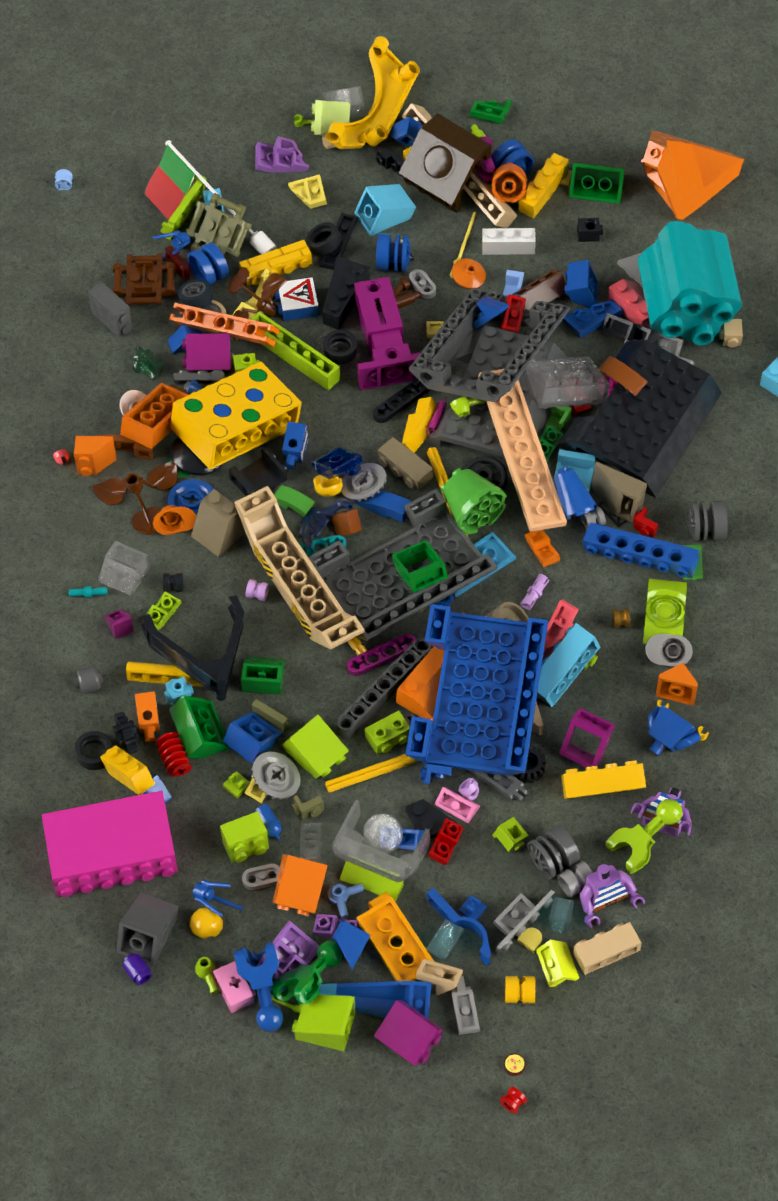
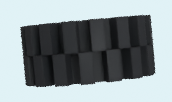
(540, 761)

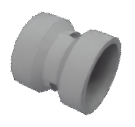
(595, 516)

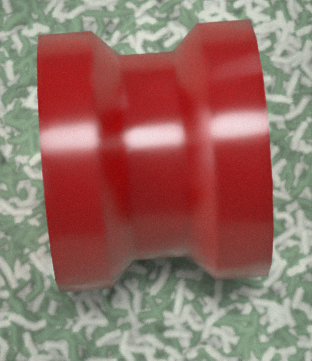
(513, 1100)

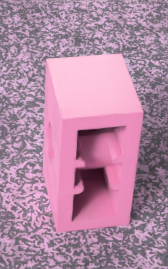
(235, 997)

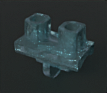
(444, 940)

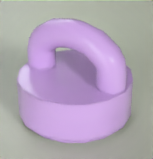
(468, 787)

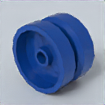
(513, 152)
(208, 263)

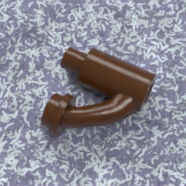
(405, 298)

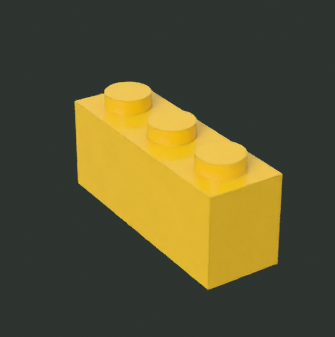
(127, 770)

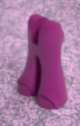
(485, 167)

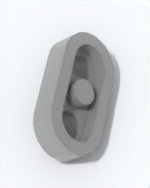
(423, 285)
(261, 875)

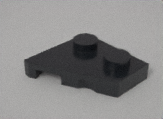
(426, 816)

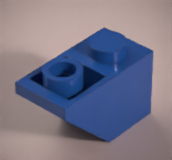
(406, 131)

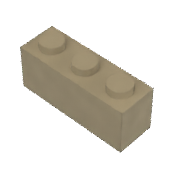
(405, 464)

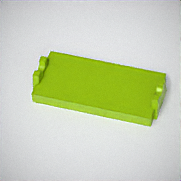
(184, 208)

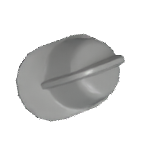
(668, 649)

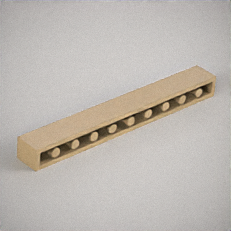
(479, 191)

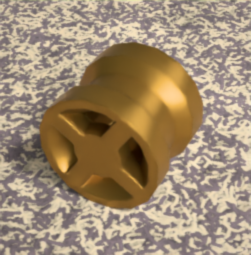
(621, 618)

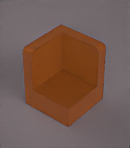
(346, 522)

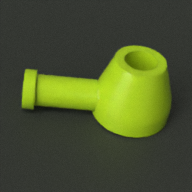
(461, 405)
(207, 973)

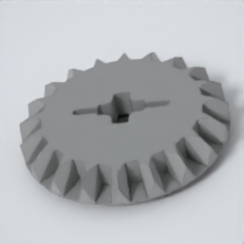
(370, 472)
(270, 764)

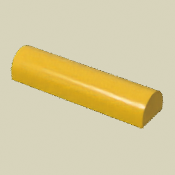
(156, 673)

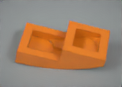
(541, 546)

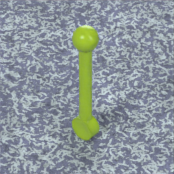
(293, 1007)

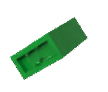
(424, 576)

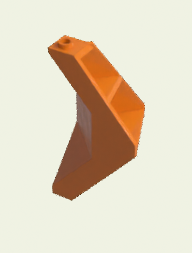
(687, 171)

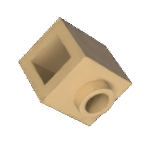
(732, 333)

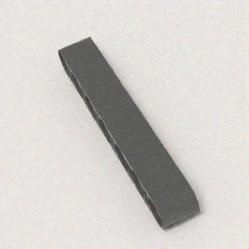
(381, 695)

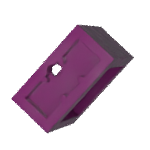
(600, 728)

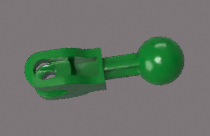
(306, 978)

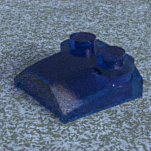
(338, 462)

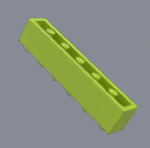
(301, 355)

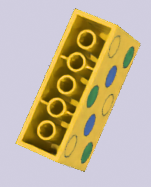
(234, 415)

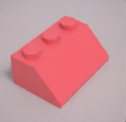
(631, 300)

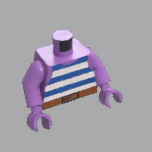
(649, 807)
(604, 889)

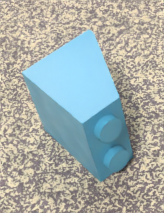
(383, 207)

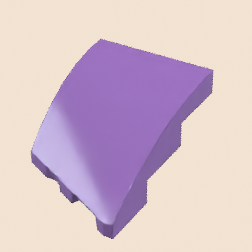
(283, 159)
(292, 949)

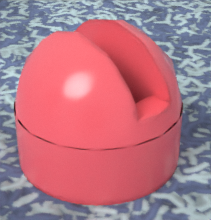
(59, 454)

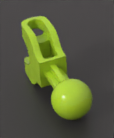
(640, 838)

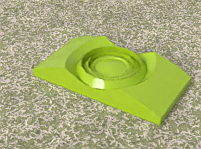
(664, 608)

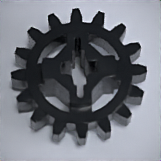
(125, 733)

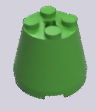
(473, 500)

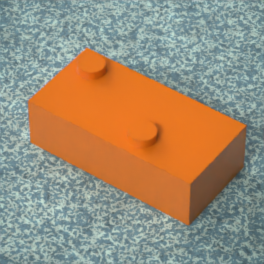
(151, 417)

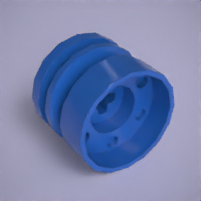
(392, 252)

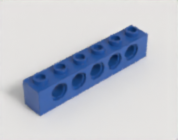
(633, 543)

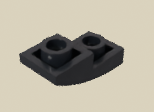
(389, 159)

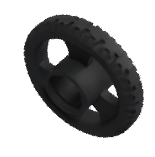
(500, 477)

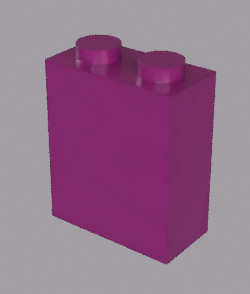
(206, 352)
(409, 1033)

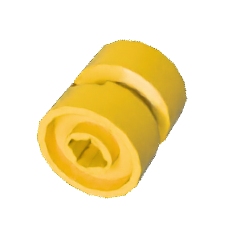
(520, 989)

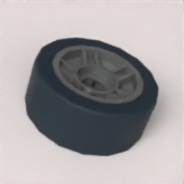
(195, 294)

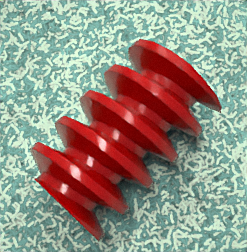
(173, 754)

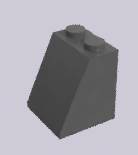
(146, 927)

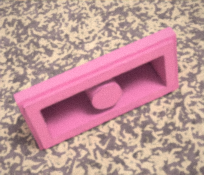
(456, 804)

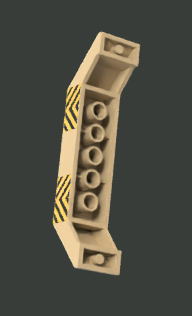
(294, 572)

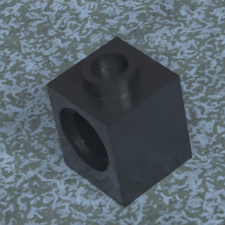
(589, 229)

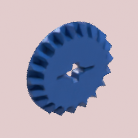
(183, 491)

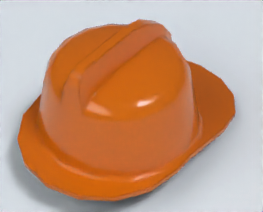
(174, 520)

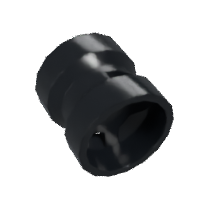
(172, 582)

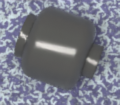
(88, 680)

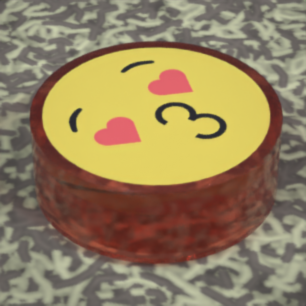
(514, 1064)

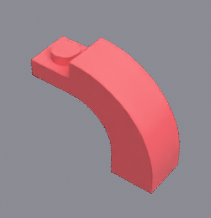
(558, 625)

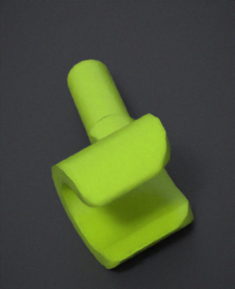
(299, 121)

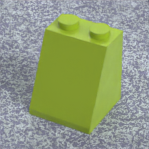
(315, 747)
(326, 1021)

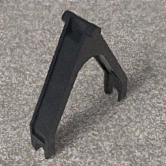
(210, 674)

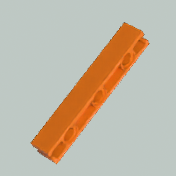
(235, 326)

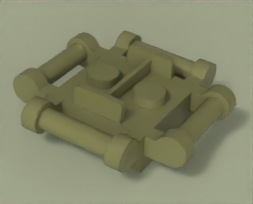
(219, 227)

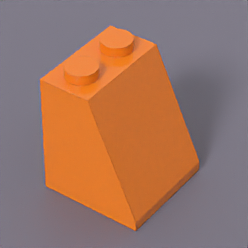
(299, 884)

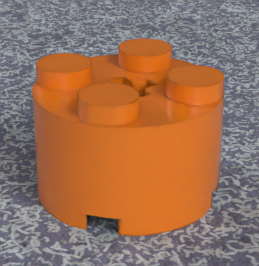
(507, 192)

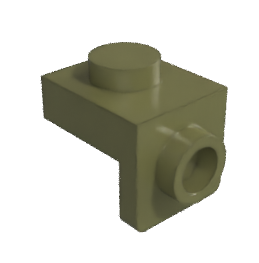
(310, 808)

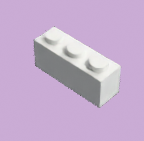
(508, 241)

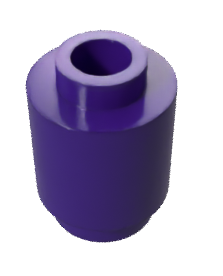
(136, 969)

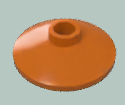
(465, 278)

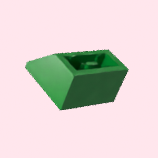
(262, 675)

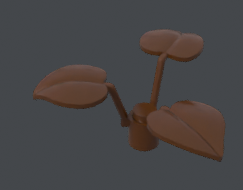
(264, 304)
(112, 492)

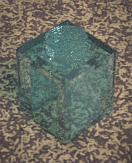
(561, 914)

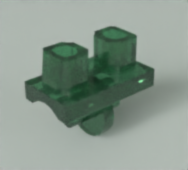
(145, 363)

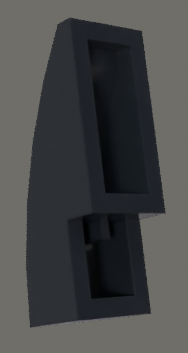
(628, 330)

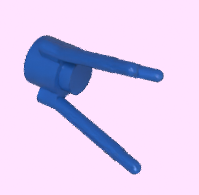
(179, 241)
(204, 892)

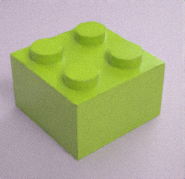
(244, 837)

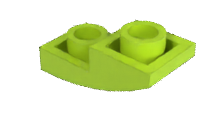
(164, 609)

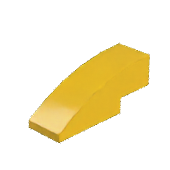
(417, 423)

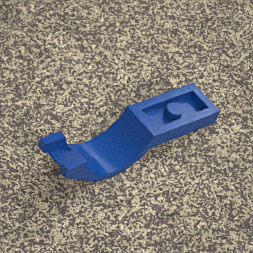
(448, 913)

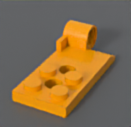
(388, 922)

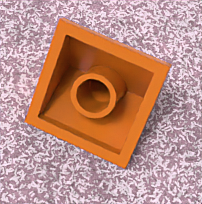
(677, 685)

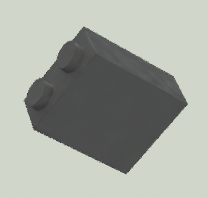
(110, 309)

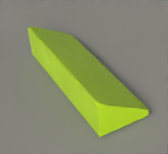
(370, 881)

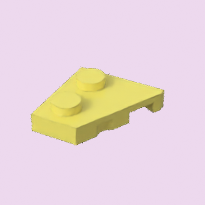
(309, 191)

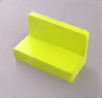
(557, 962)

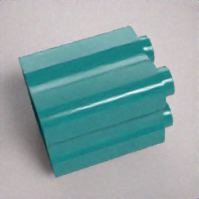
(689, 283)

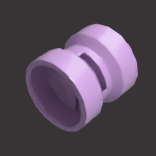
(257, 590)

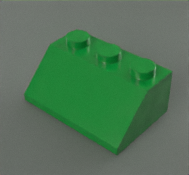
(596, 182)
(198, 727)

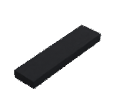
(345, 227)

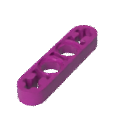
(379, 652)

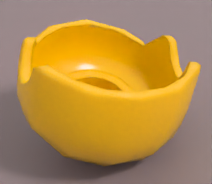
(327, 487)
(205, 923)

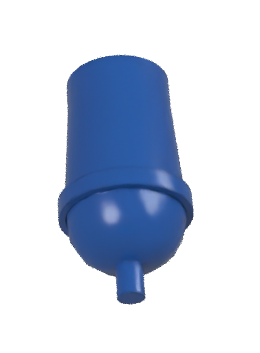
(270, 821)

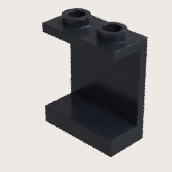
(259, 474)

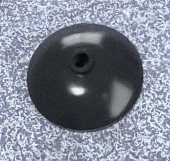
(187, 460)

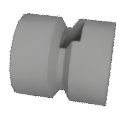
(573, 880)

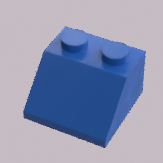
(581, 283)
(251, 736)

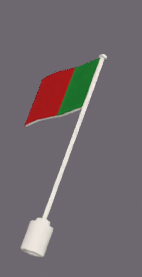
(172, 183)

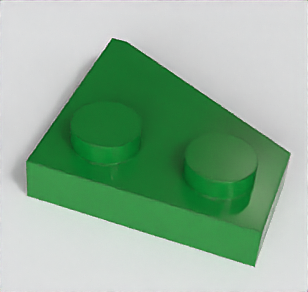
(491, 110)

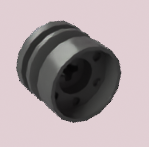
(705, 521)
(554, 852)

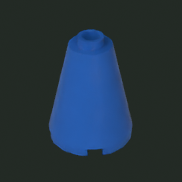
(573, 494)

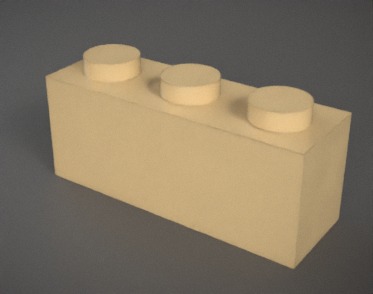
(606, 947)

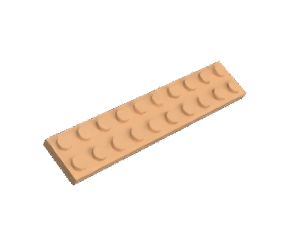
(526, 460)

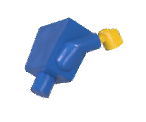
(671, 730)

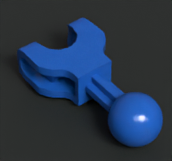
(268, 1016)

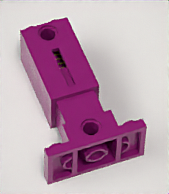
(382, 336)

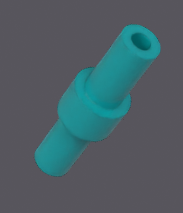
(88, 591)

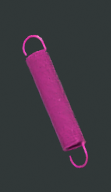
(436, 416)

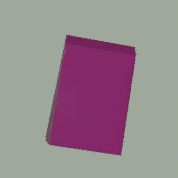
(119, 623)

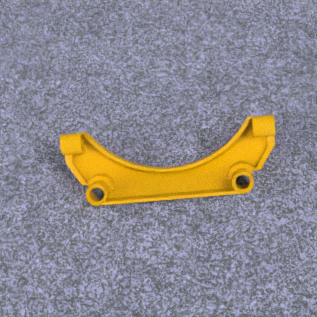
(392, 87)

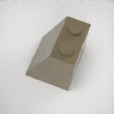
(217, 523)

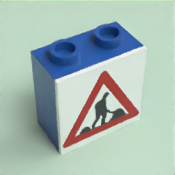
(297, 299)

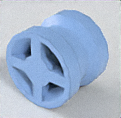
(63, 179)

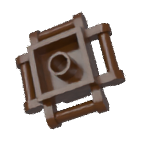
(144, 279)

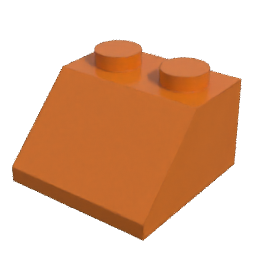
(93, 454)

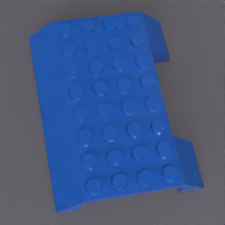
(482, 693)

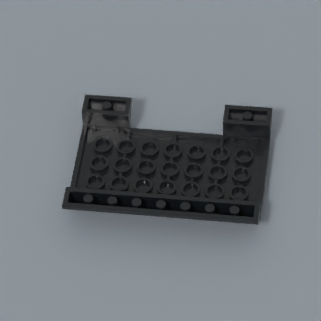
(654, 428)

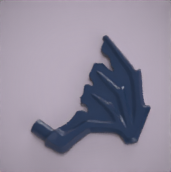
(316, 519)

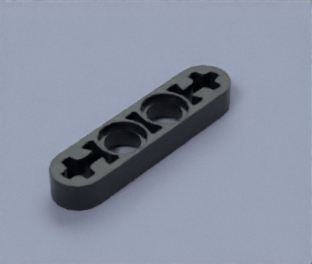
(401, 399)

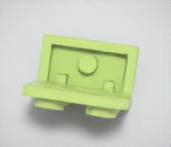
(327, 112)

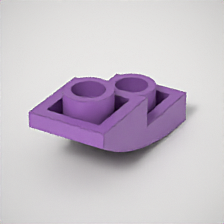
(326, 925)

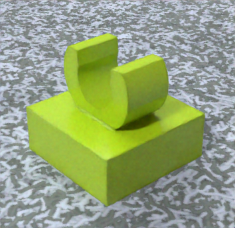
(236, 784)

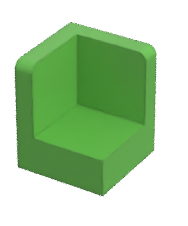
(559, 417)

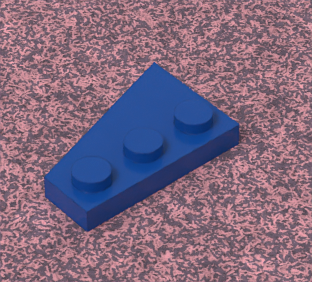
(590, 319)

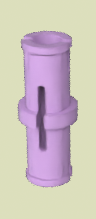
(534, 591)

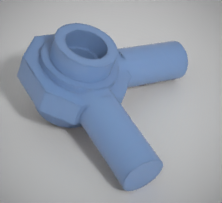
(339, 894)

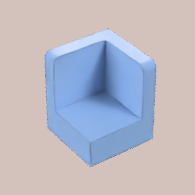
(513, 282)

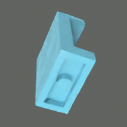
(581, 463)

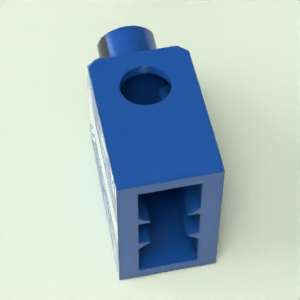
(295, 434)

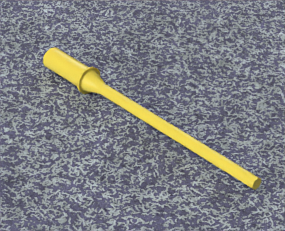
(465, 240)

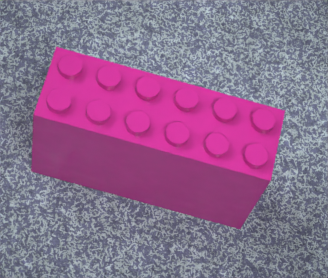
(109, 844)

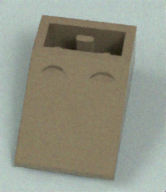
(618, 491)

